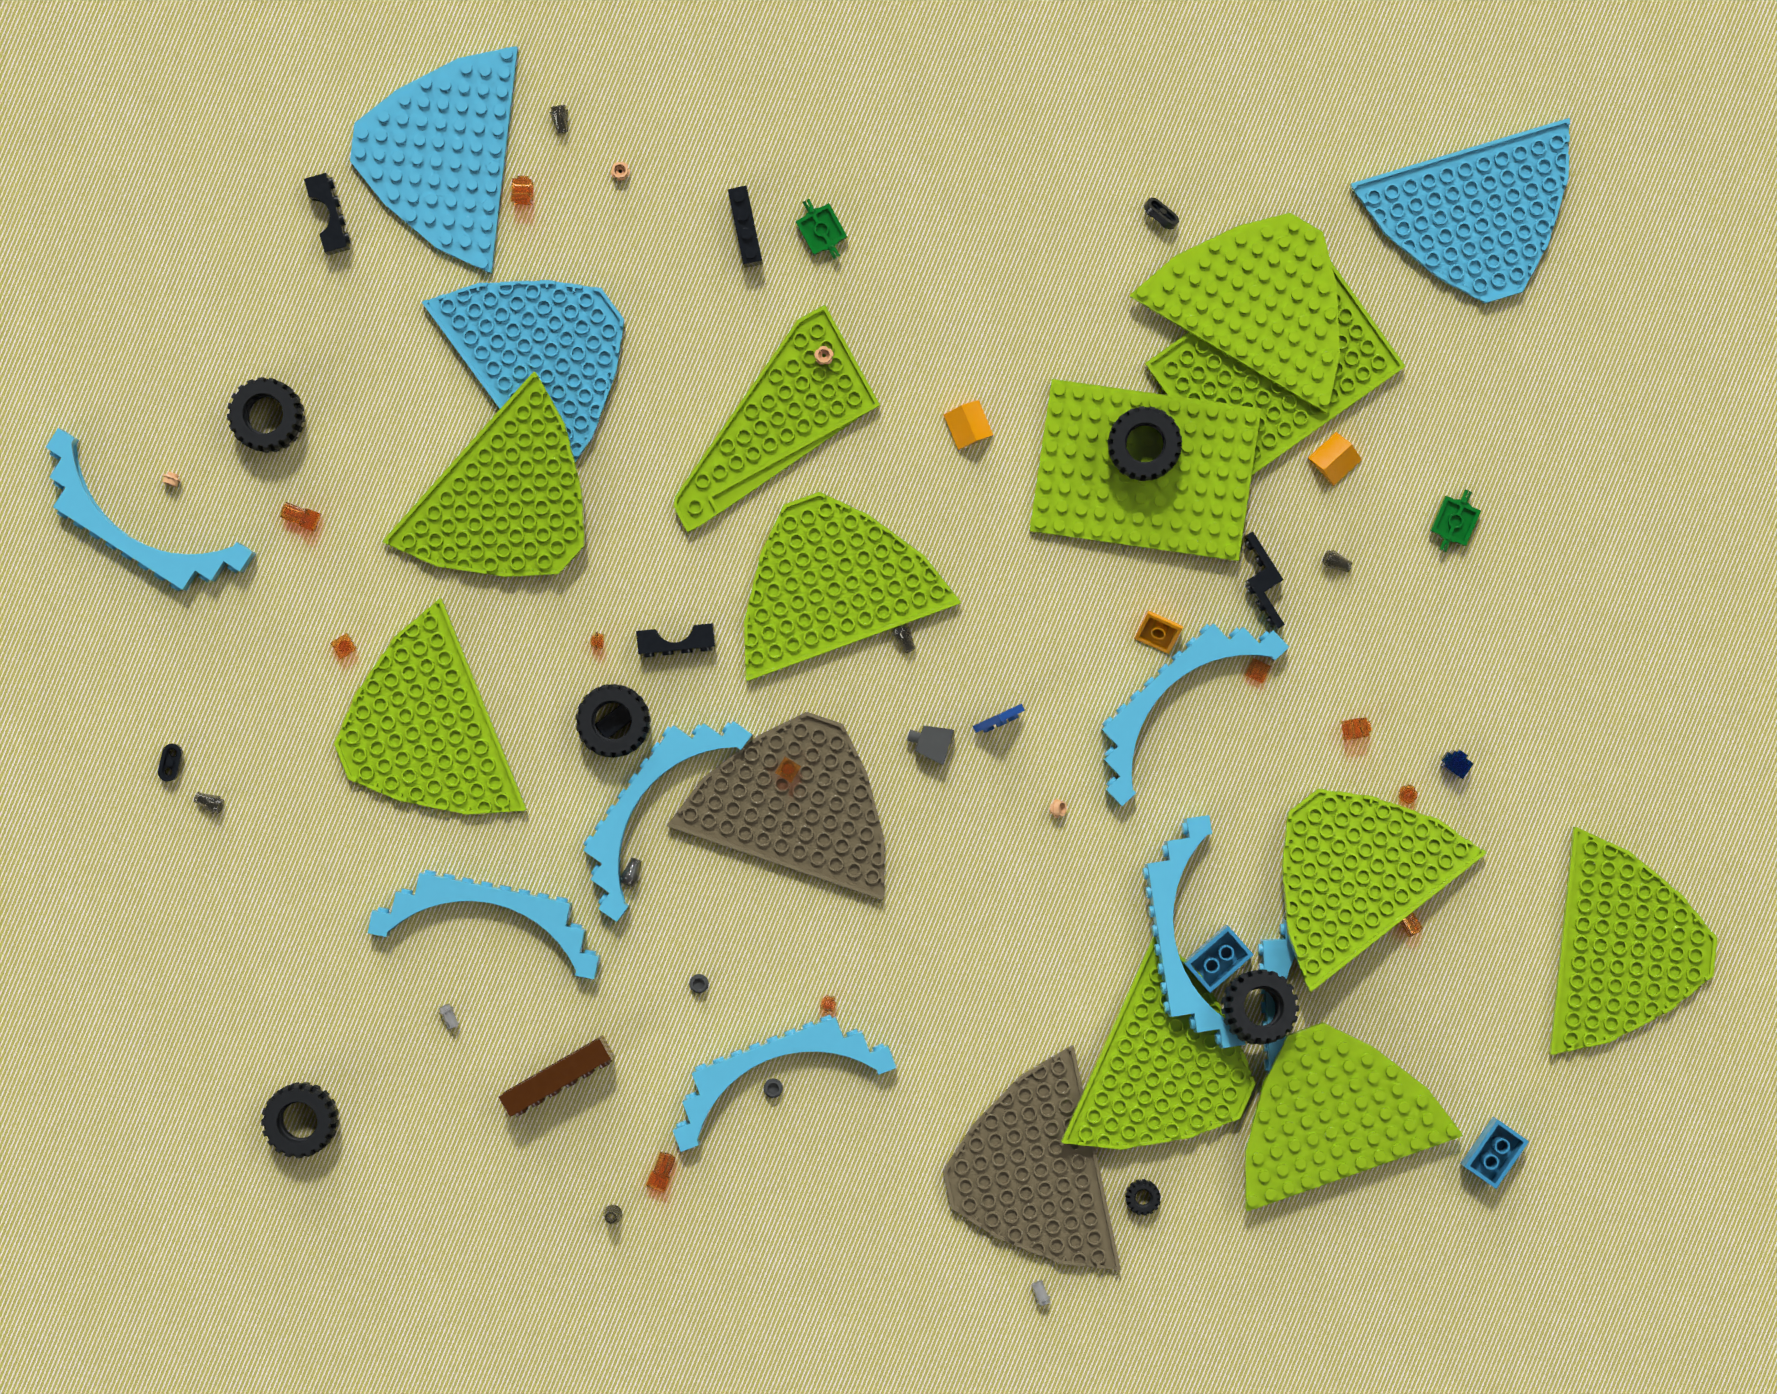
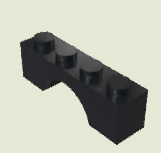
(745, 226)
(333, 237)
(651, 642)

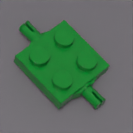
(821, 229)
(1455, 520)

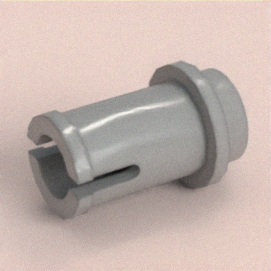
(448, 1016)
(1040, 1292)

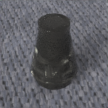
(560, 118)
(1336, 561)
(904, 637)
(210, 802)
(631, 873)
(616, 1211)

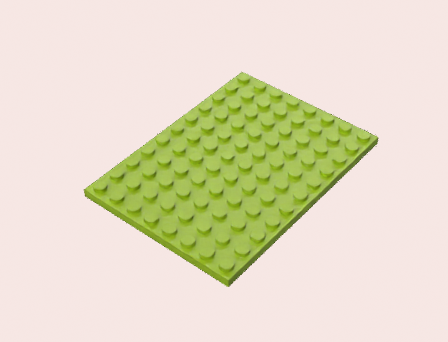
(1205, 373)
(1187, 511)

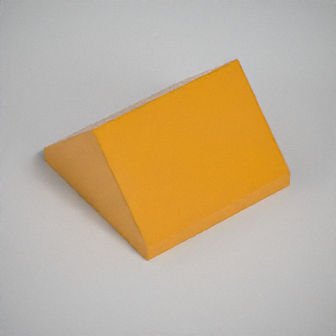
(968, 424)
(1335, 458)
(1158, 632)

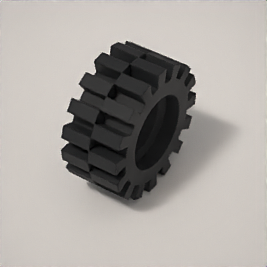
(1131, 1197)

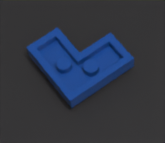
(999, 720)

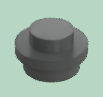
(699, 983)
(773, 1088)

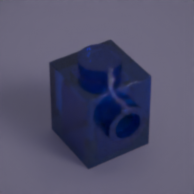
(1456, 763)

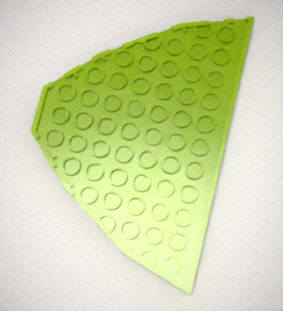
(1261, 299)
(506, 499)
(832, 581)
(424, 727)
(1359, 871)
(1624, 948)
(1158, 1074)
(1332, 1113)

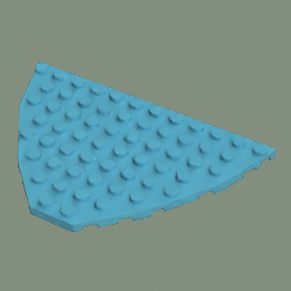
(441, 152)
(1477, 212)
(540, 326)

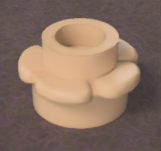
(620, 166)
(823, 360)
(171, 479)
(1058, 808)

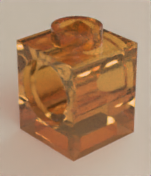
(522, 191)
(1356, 728)

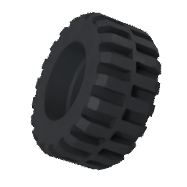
(247, 397)
(1144, 417)
(613, 694)
(1284, 1007)
(282, 1138)

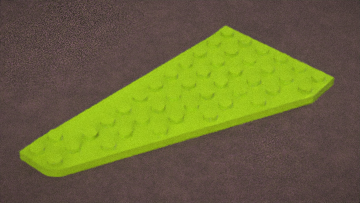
(779, 419)

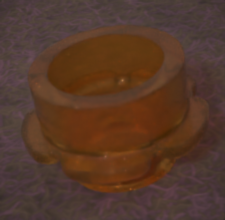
(597, 641)
(1408, 799)
(828, 1004)

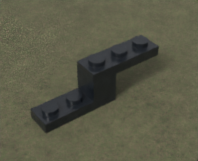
(1263, 580)

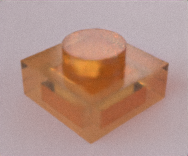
(343, 646)
(1257, 670)
(788, 769)

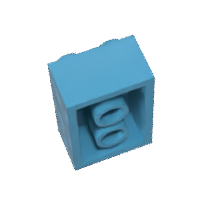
(1218, 958)
(1494, 1152)

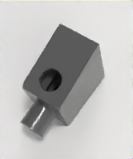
(932, 742)

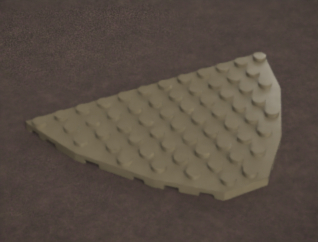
(814, 825)
(1028, 1184)

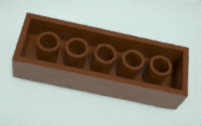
(559, 1074)

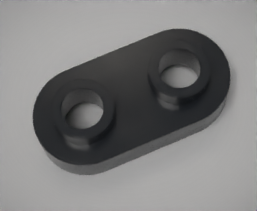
(1161, 213)
(168, 761)

